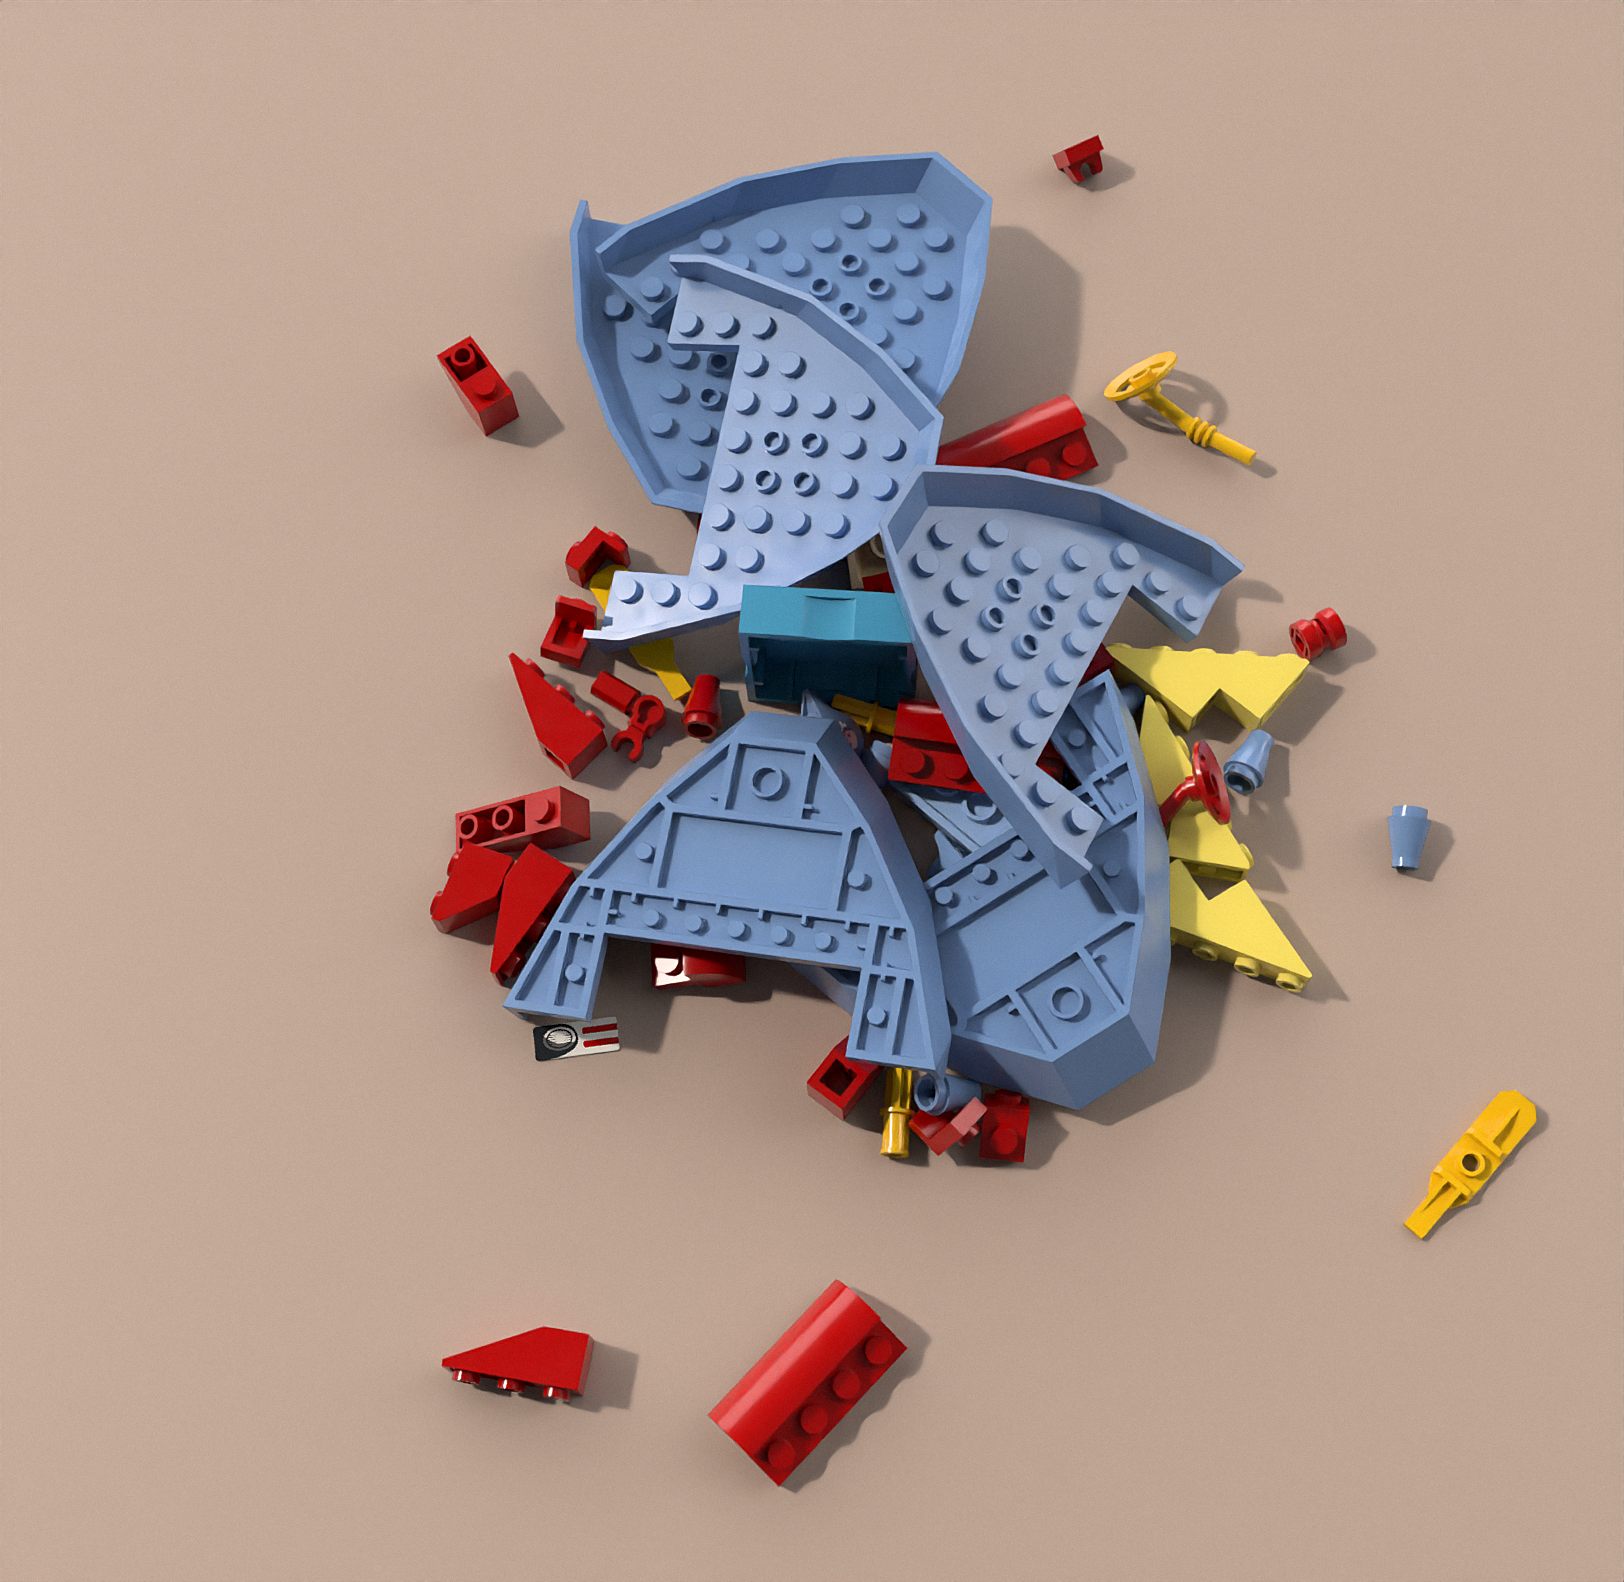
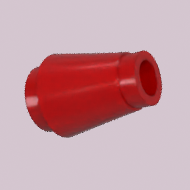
(703, 708)

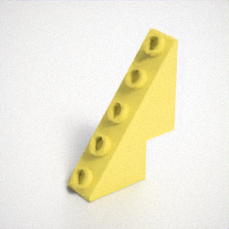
(1193, 681)
(1192, 833)
(1233, 930)

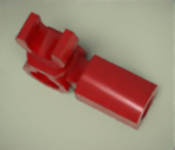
(646, 711)

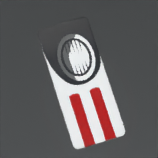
(576, 1038)

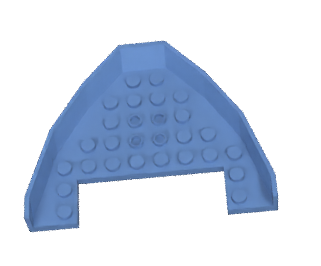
(871, 237)
(655, 399)
(804, 456)
(1006, 606)
(769, 854)
(1049, 982)

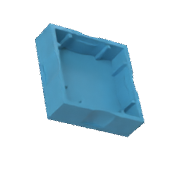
(825, 643)

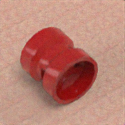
(1318, 634)

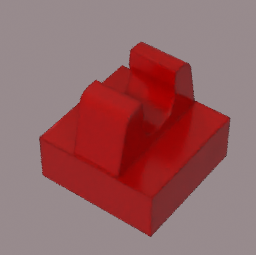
(1086, 153)

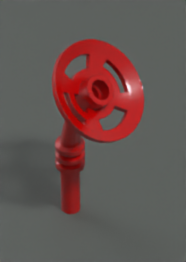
(1204, 785)

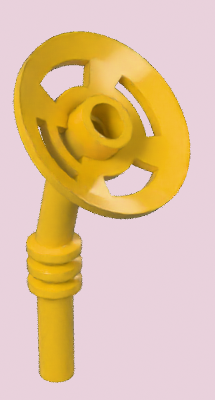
(1145, 384)

